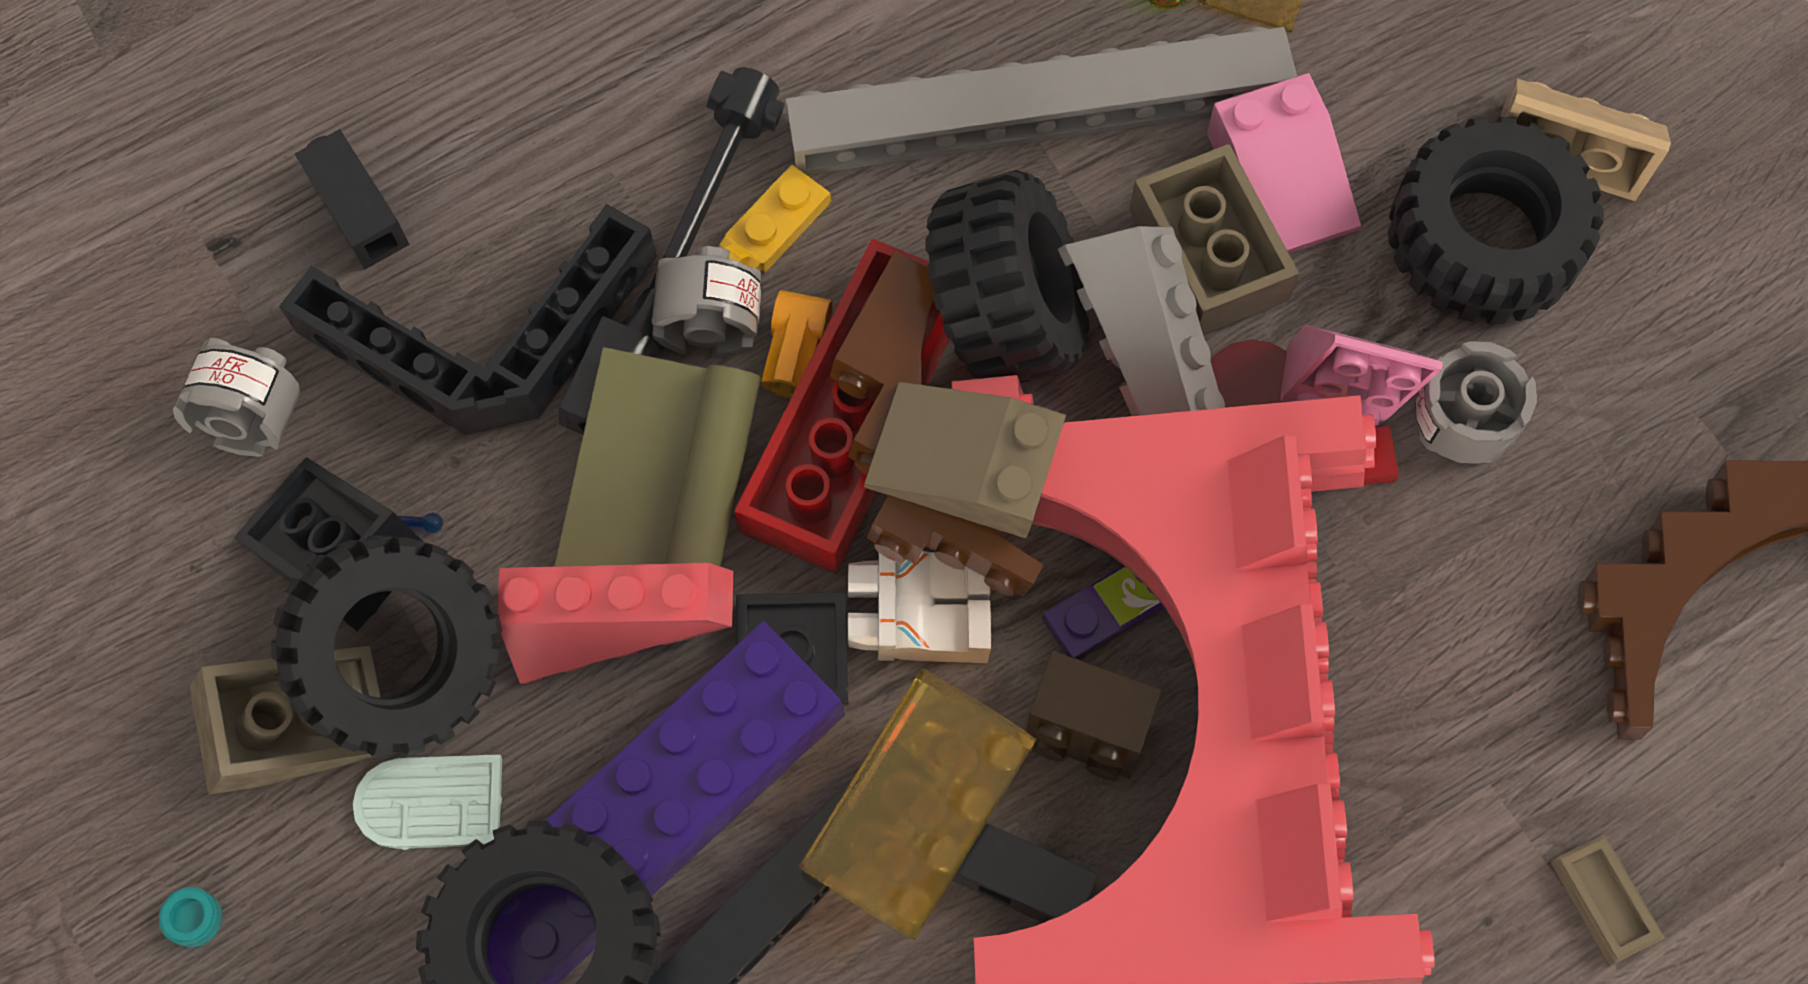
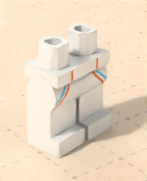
(922, 611)

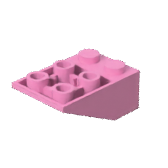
(1340, 365)

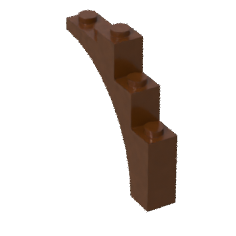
(871, 362)
(1640, 603)

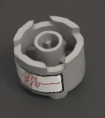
(706, 303)
(238, 397)
(1475, 404)

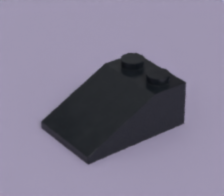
(309, 518)

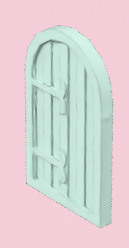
(430, 801)

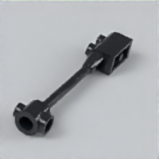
(742, 106)

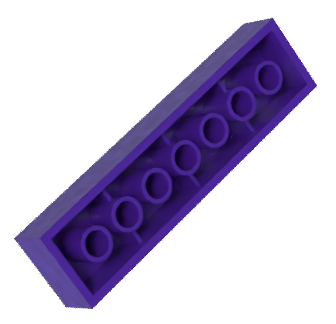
(673, 793)

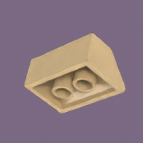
(1615, 145)

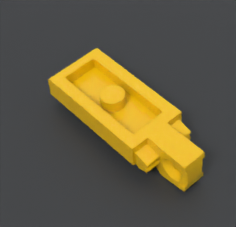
(776, 220)

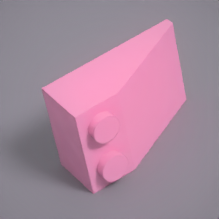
(1290, 160)

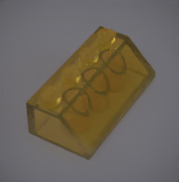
(918, 803)

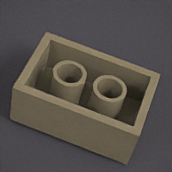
(1224, 234)

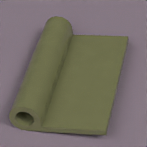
(658, 463)

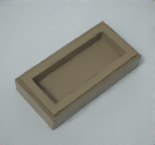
(1607, 900)

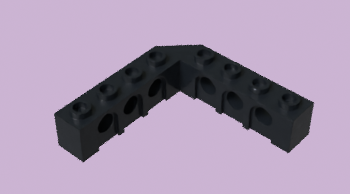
(520, 375)

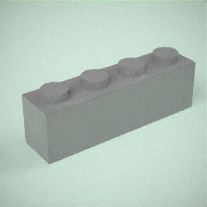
(1148, 318)

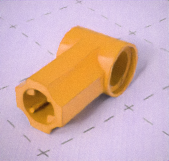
(796, 332)

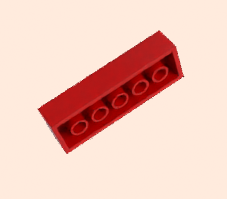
(805, 487)

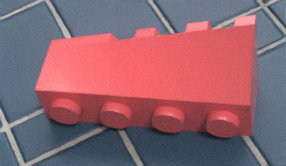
(590, 614)

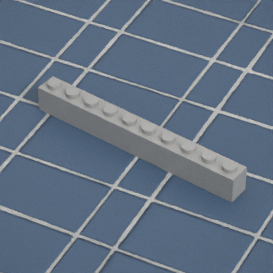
(1032, 100)

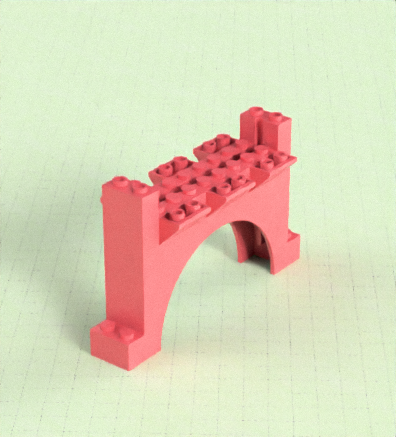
(1254, 851)

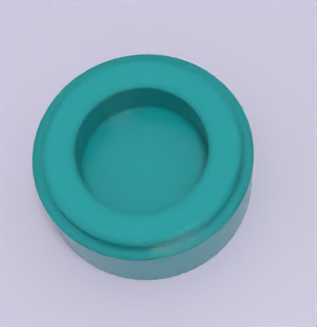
(190, 917)

